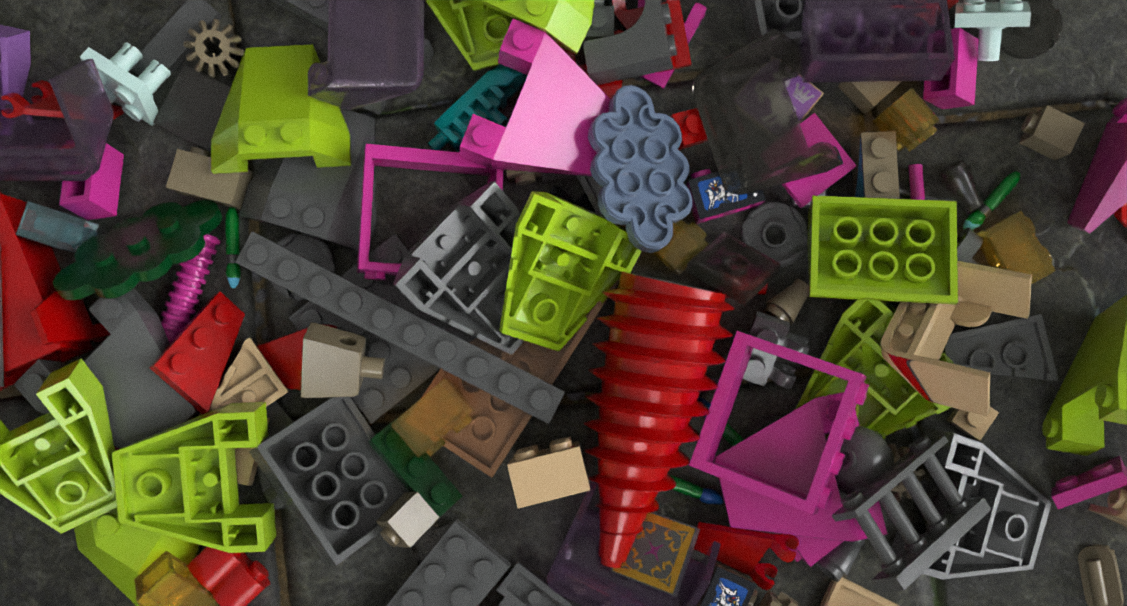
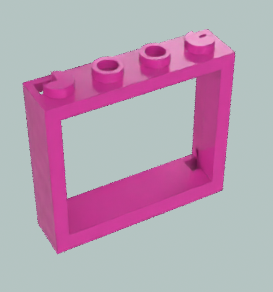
(409, 159)
(724, 399)

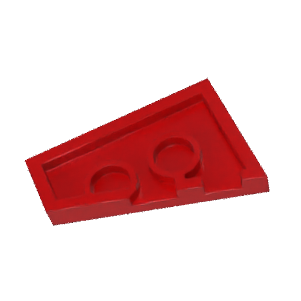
(200, 352)

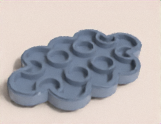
(639, 169)

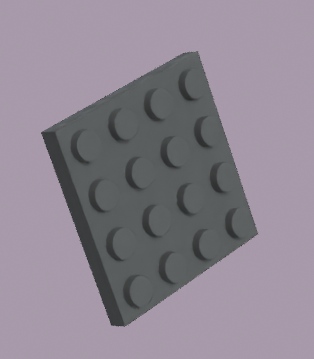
(402, 369)

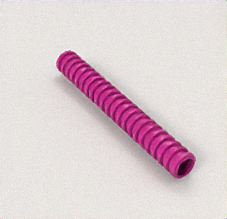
(187, 289)

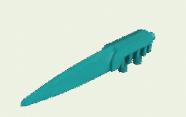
(482, 100)

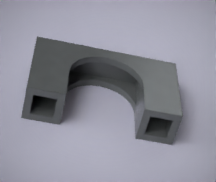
(636, 51)

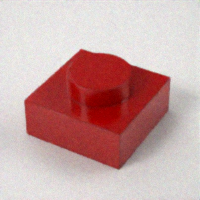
(691, 128)

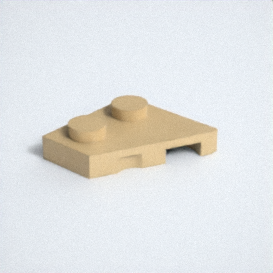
(249, 379)

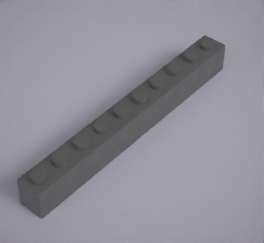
(400, 327)

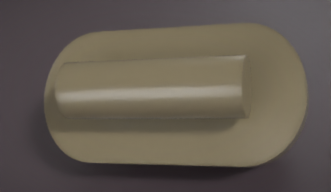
(1100, 576)

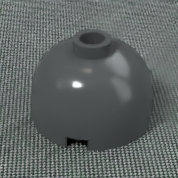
(864, 460)

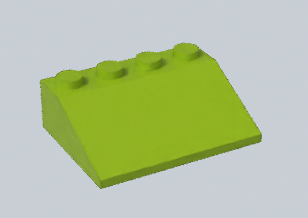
(883, 249)

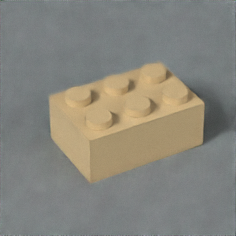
(548, 472)

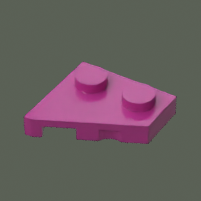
(1089, 484)

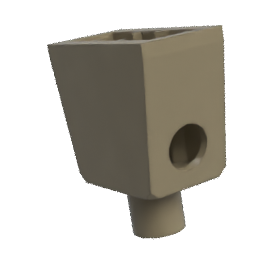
(335, 363)

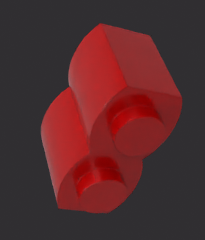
(229, 576)

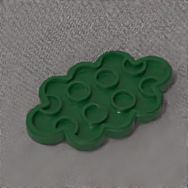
(138, 250)

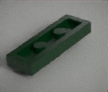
(415, 472)

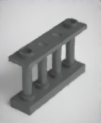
(941, 531)

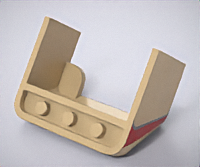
(923, 329)

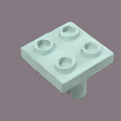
(990, 20)
(124, 88)

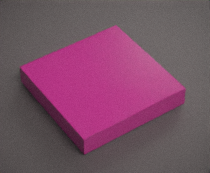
(805, 188)

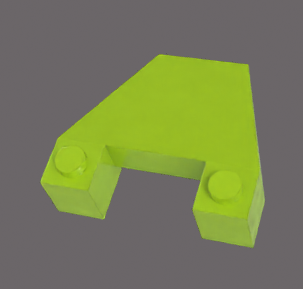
(1092, 388)
(62, 460)
(188, 484)

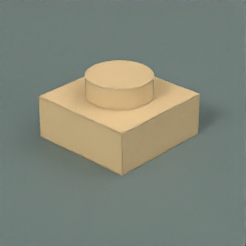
(971, 423)

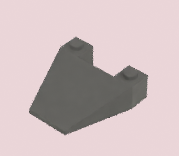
(134, 395)
(1008, 534)

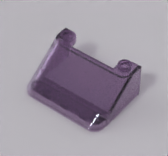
(371, 52)

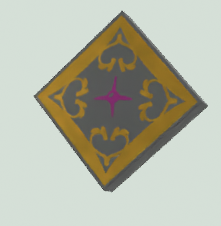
(660, 554)

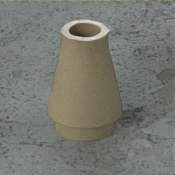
(788, 302)

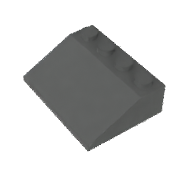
(347, 495)

